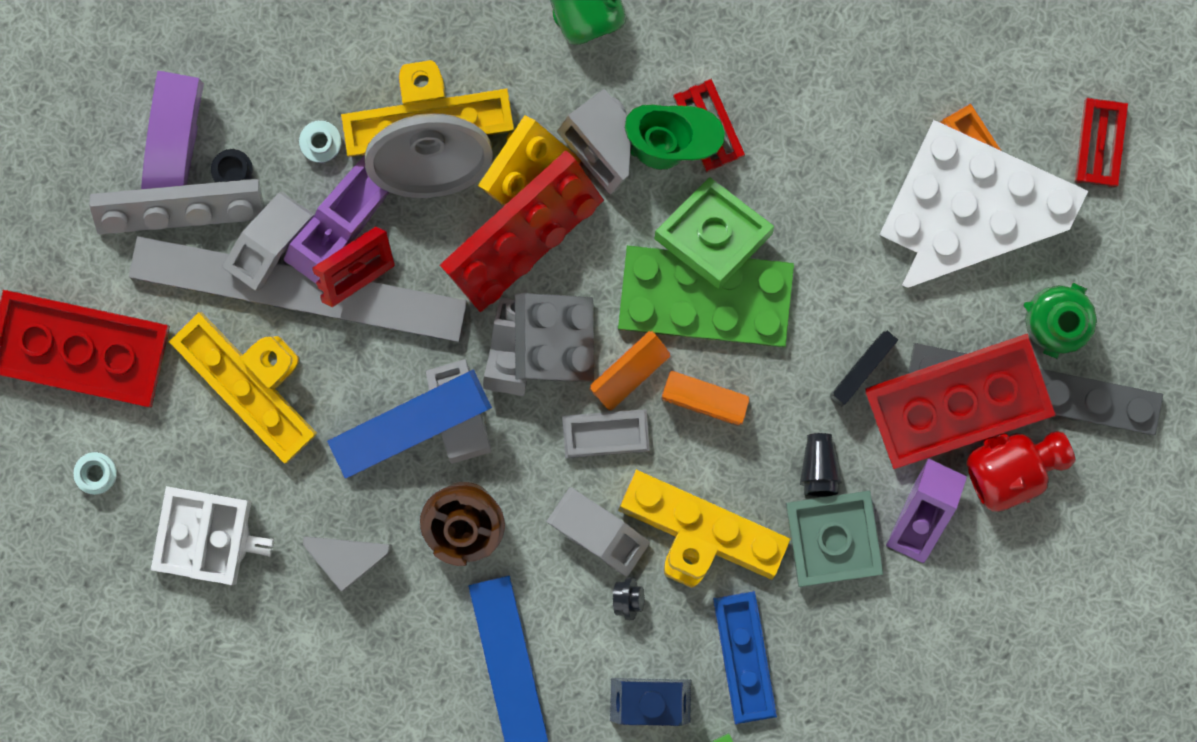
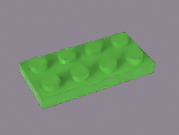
(675, 300)

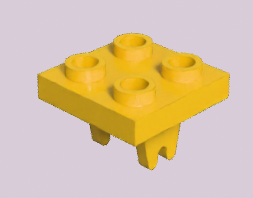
(521, 160)

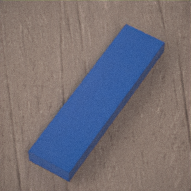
(409, 424)
(508, 661)

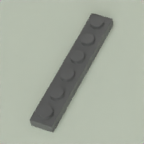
(1077, 396)

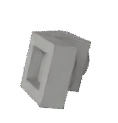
(266, 240)
(501, 361)
(469, 437)
(598, 531)

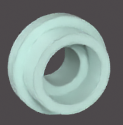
(324, 154)
(82, 468)

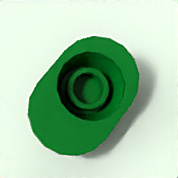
(671, 134)

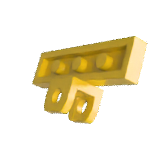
(485, 109)
(248, 382)
(701, 531)

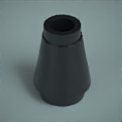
(820, 467)

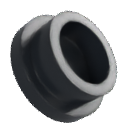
(231, 166)
(628, 599)

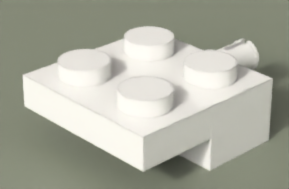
(204, 536)

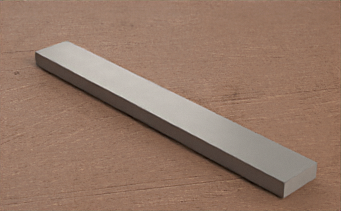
(289, 289)

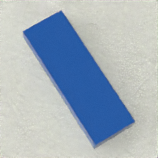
(744, 657)

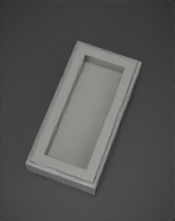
(605, 433)

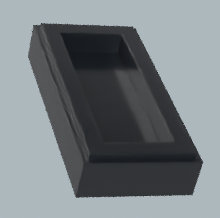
(863, 368)

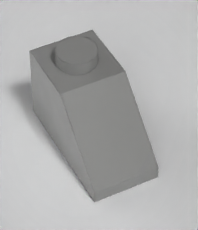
(599, 139)

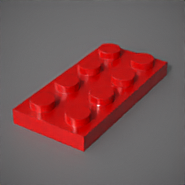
(522, 231)
(80, 348)
(960, 401)

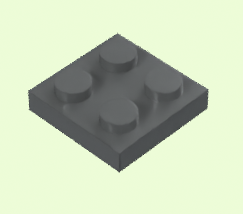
(554, 338)

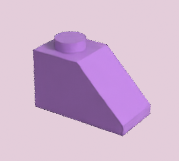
(927, 511)

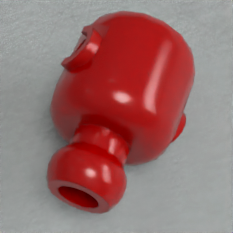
(1016, 469)

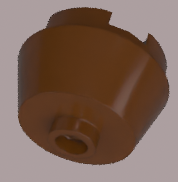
(462, 523)

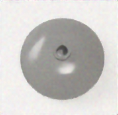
(428, 156)

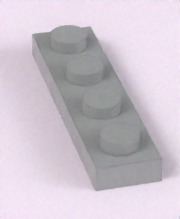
(176, 206)

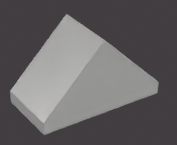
(345, 559)

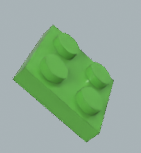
(714, 232)

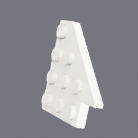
(974, 204)

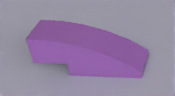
(171, 130)
(336, 221)

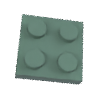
(834, 538)

